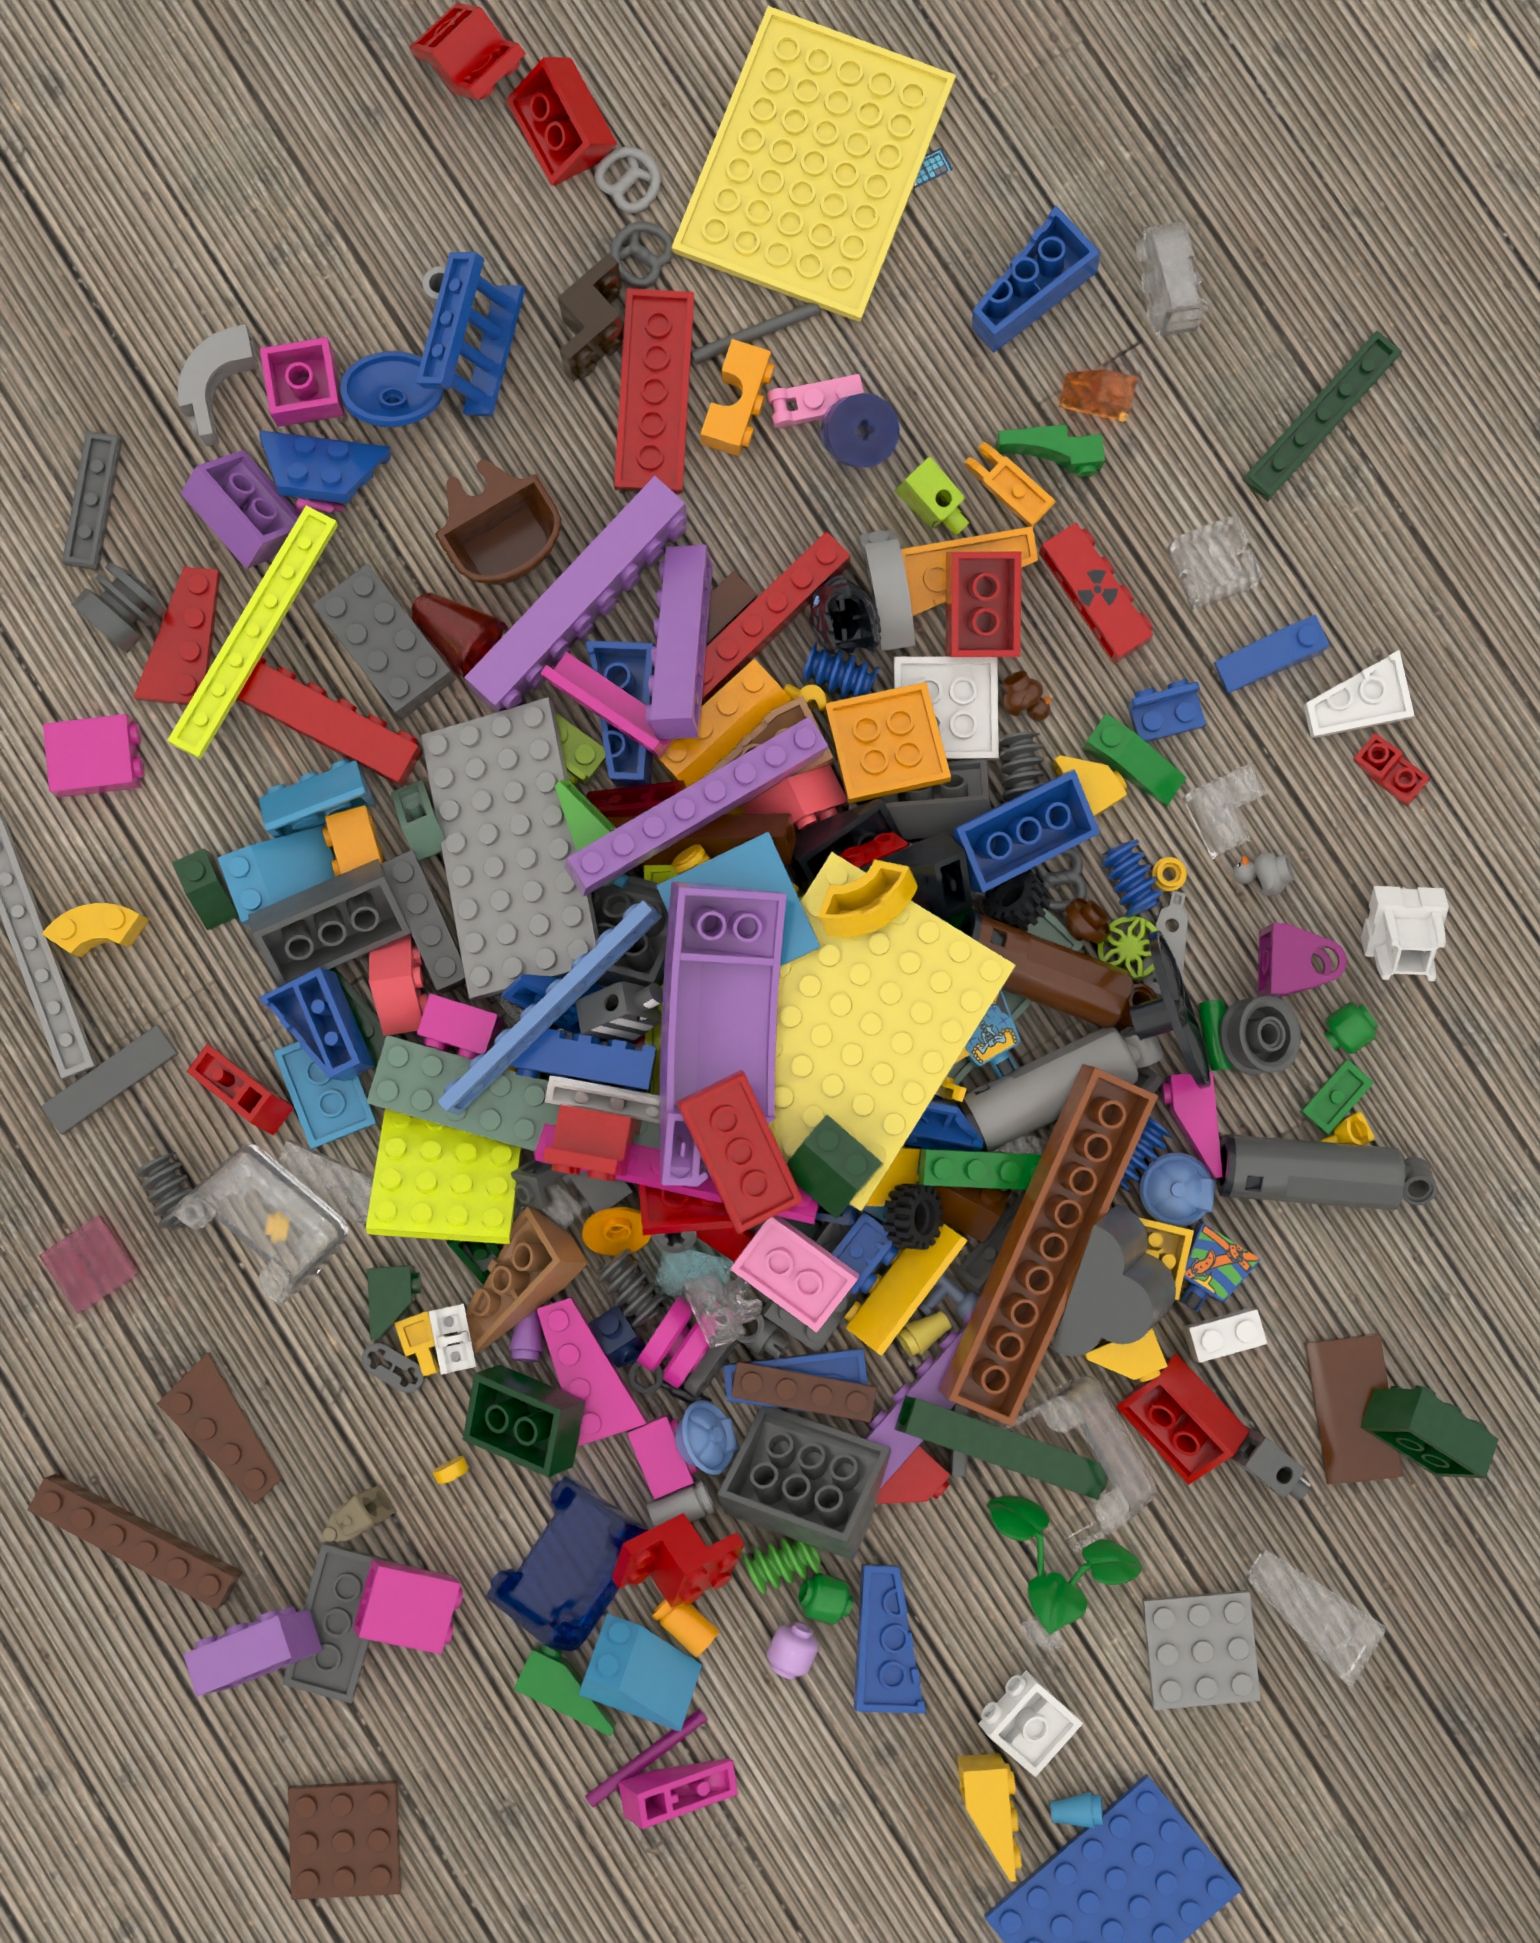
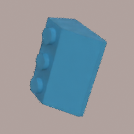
(314, 797)

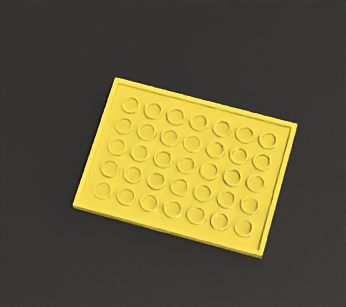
(813, 164)
(875, 1024)

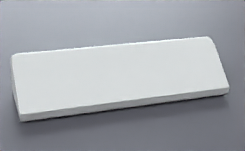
(603, 1099)

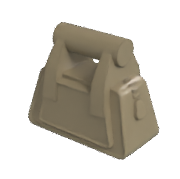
(359, 1515)

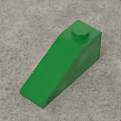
(1134, 759)
(556, 1684)

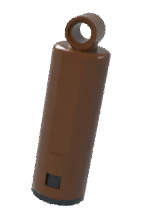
(1060, 975)

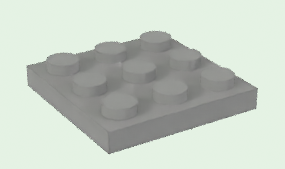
(1201, 1650)

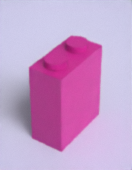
(93, 755)
(407, 1606)

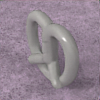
(629, 178)

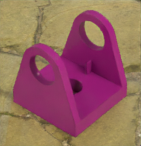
(1286, 960)

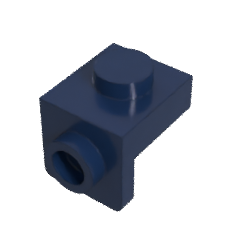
(617, 1337)

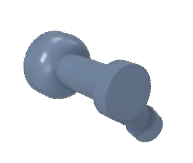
(944, 1287)

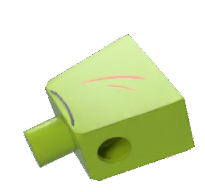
(923, 489)

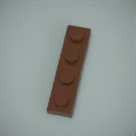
(804, 1391)

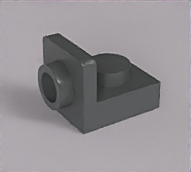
(532, 1180)

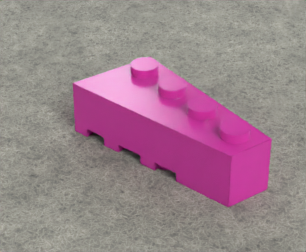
(588, 1373)

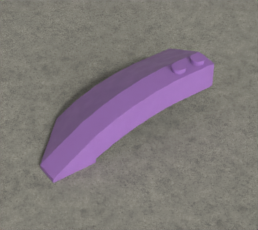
(716, 1006)

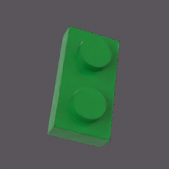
(1336, 1097)

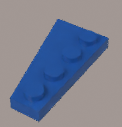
(839, 1364)

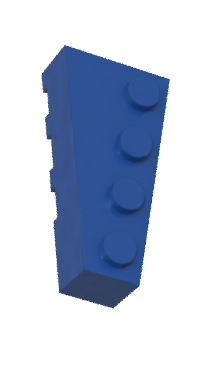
(589, 1060)

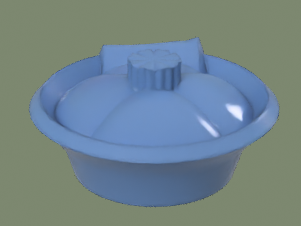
(1177, 1189)
(706, 1438)

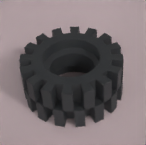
(1017, 901)
(913, 1216)

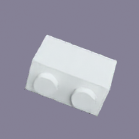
(1224, 1335)

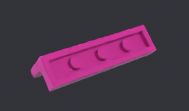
(605, 701)

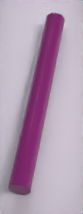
(646, 1758)

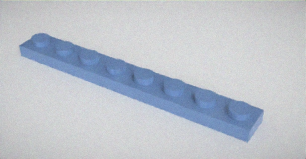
(540, 1016)

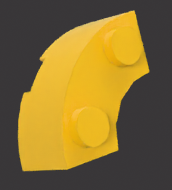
(867, 902)
(94, 925)

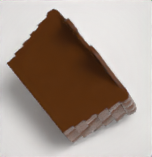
(502, 529)

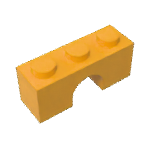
(729, 426)

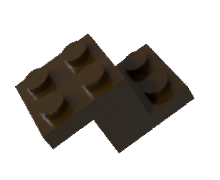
(591, 318)

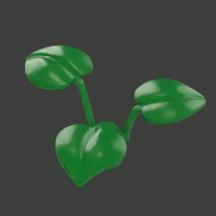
(1050, 1595)

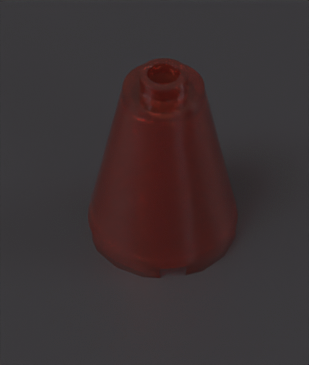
(457, 630)

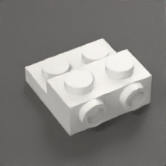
(1029, 1722)

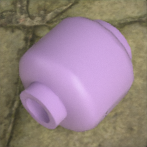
(792, 1650)

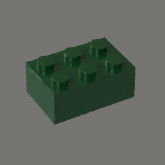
(524, 1420)
(1430, 1432)

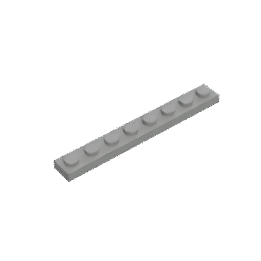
(40, 965)

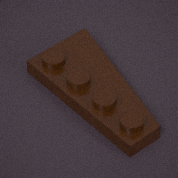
(215, 1422)

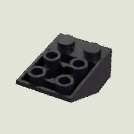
(940, 874)

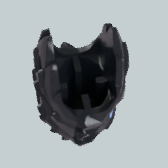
(844, 617)

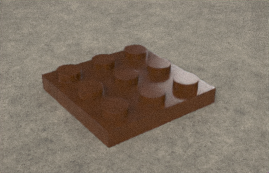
(344, 1840)

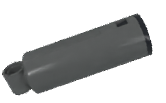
(1322, 1173)

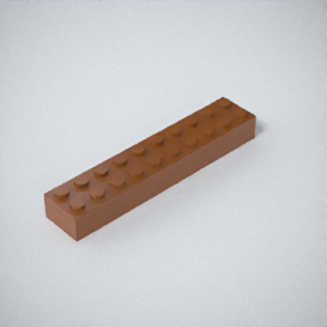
(1047, 1244)

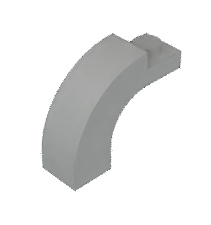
(205, 368)
(889, 588)

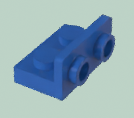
(1166, 711)
(865, 1250)

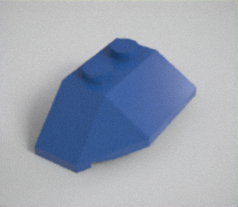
(944, 1128)

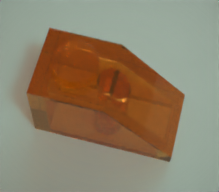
(1099, 393)

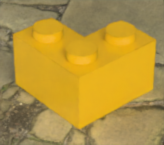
(1170, 1246)

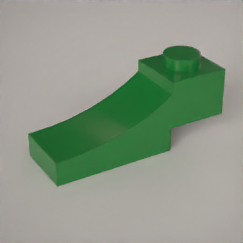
(1078, 454)

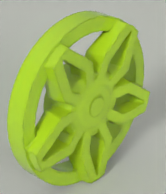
(1129, 947)

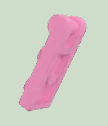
(810, 399)

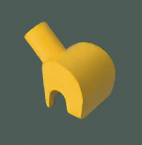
(812, 694)
(1351, 1130)

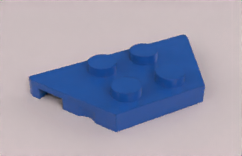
(320, 466)

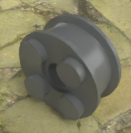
(1260, 1035)

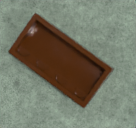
(1342, 1384)

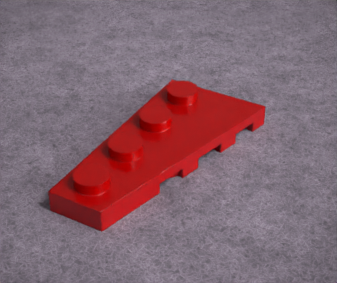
(183, 641)

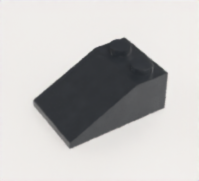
(838, 834)

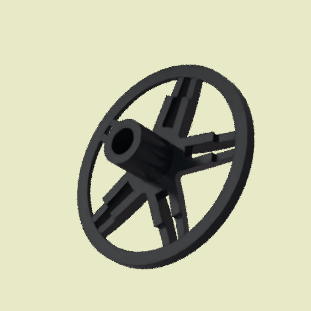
(1172, 1012)

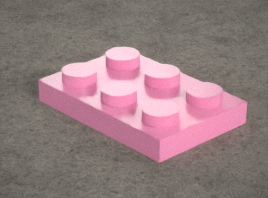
(795, 1272)

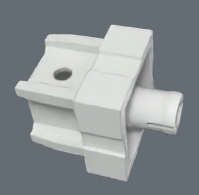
(1405, 930)

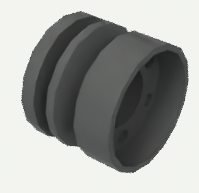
(118, 606)

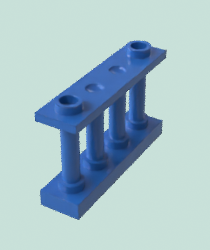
(449, 327)

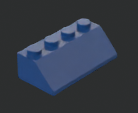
(1026, 831)

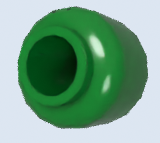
(1350, 1028)
(825, 1598)

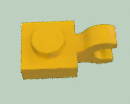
(417, 1339)

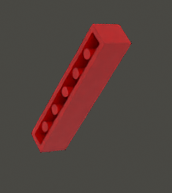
(771, 613)
(331, 722)

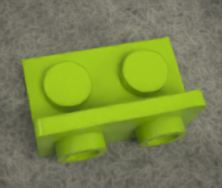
(581, 753)

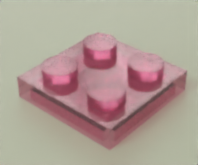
(89, 1264)

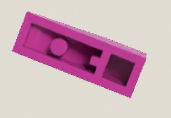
(1196, 1117)
(676, 1791)

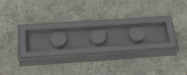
(92, 500)
(109, 1080)

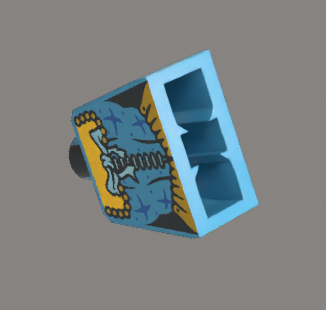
(994, 1038)

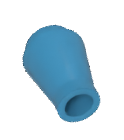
(1078, 1810)

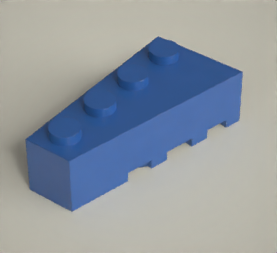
(1038, 279)
(629, 668)

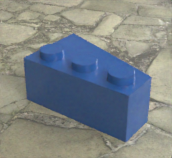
(322, 1022)

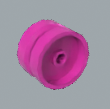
(676, 1341)

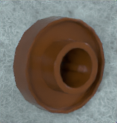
(1087, 921)

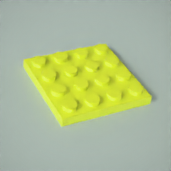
(441, 1183)

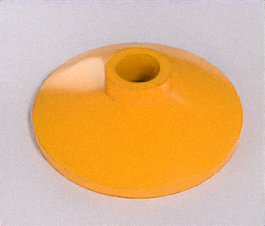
(614, 1231)

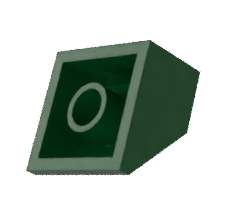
(832, 1166)

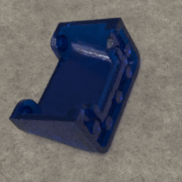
(569, 1570)

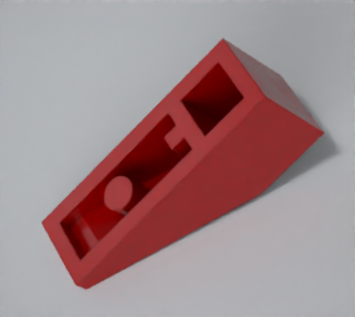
(240, 1090)

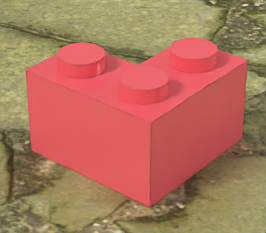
(804, 796)
(396, 985)

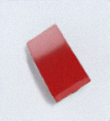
(1390, 770)

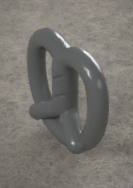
(640, 252)
(1064, 877)

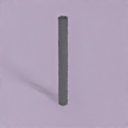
(756, 331)

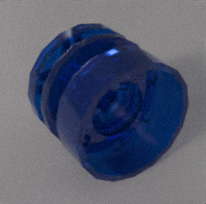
(839, 434)

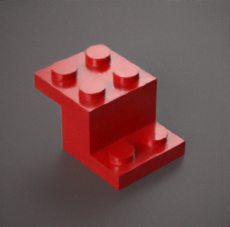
(468, 51)
(591, 1142)
(677, 1561)

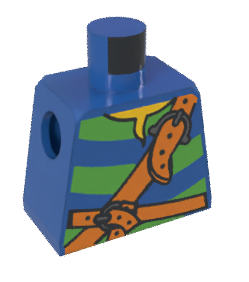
(1214, 1267)

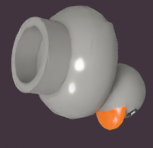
(1271, 871)

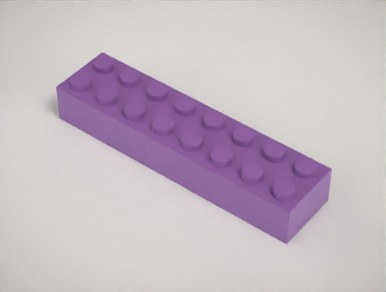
(579, 597)

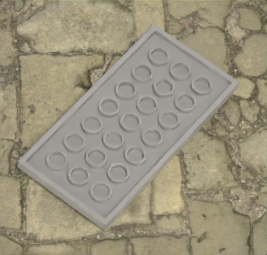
(508, 847)

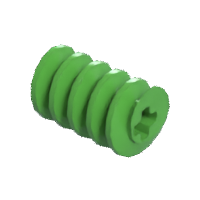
(781, 1563)

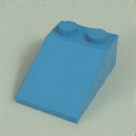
(276, 869)
(640, 1674)

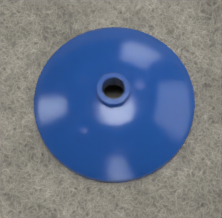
(385, 391)

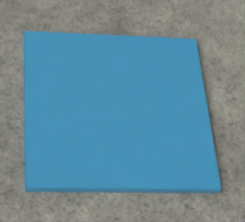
(759, 868)

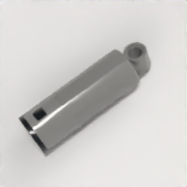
(1039, 1089)

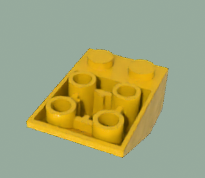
(985, 1793)

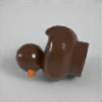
(1024, 693)

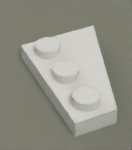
(1365, 700)

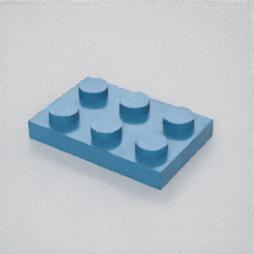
(323, 1105)

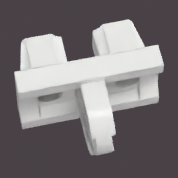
(455, 1356)

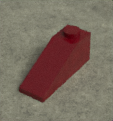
(633, 799)

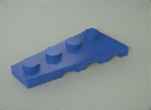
(885, 1655)

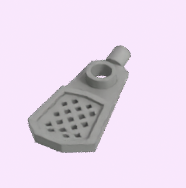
(1175, 940)

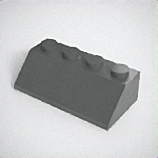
(941, 806)

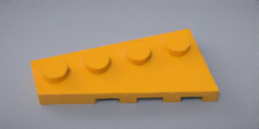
(927, 563)

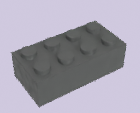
(384, 641)
(329, 923)

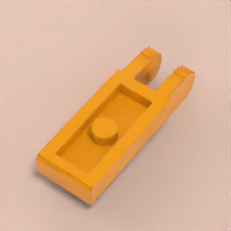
(1011, 486)

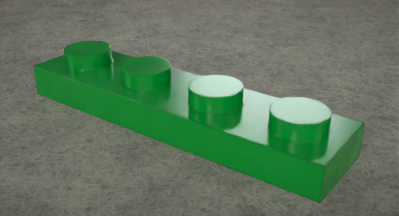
(977, 1168)

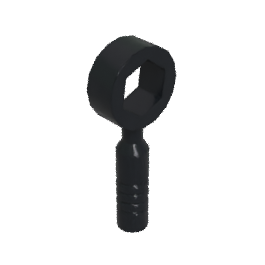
(679, 1393)

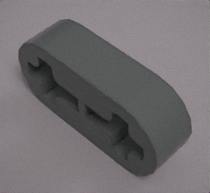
(388, 1374)

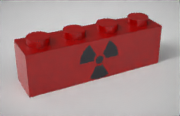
(1096, 593)

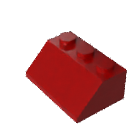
(560, 119)
(1183, 1420)

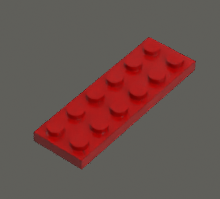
(654, 389)

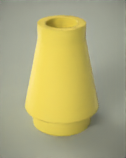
(923, 1333)

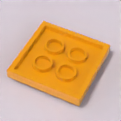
(887, 742)

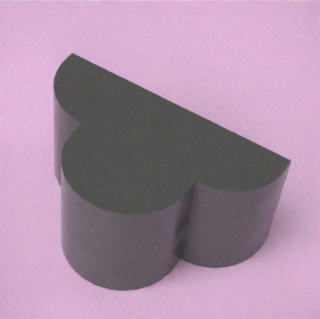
(1116, 1288)

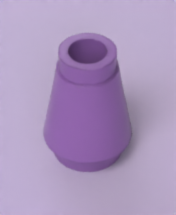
(527, 1339)

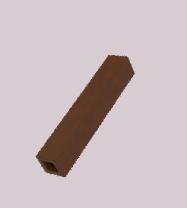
(727, 834)

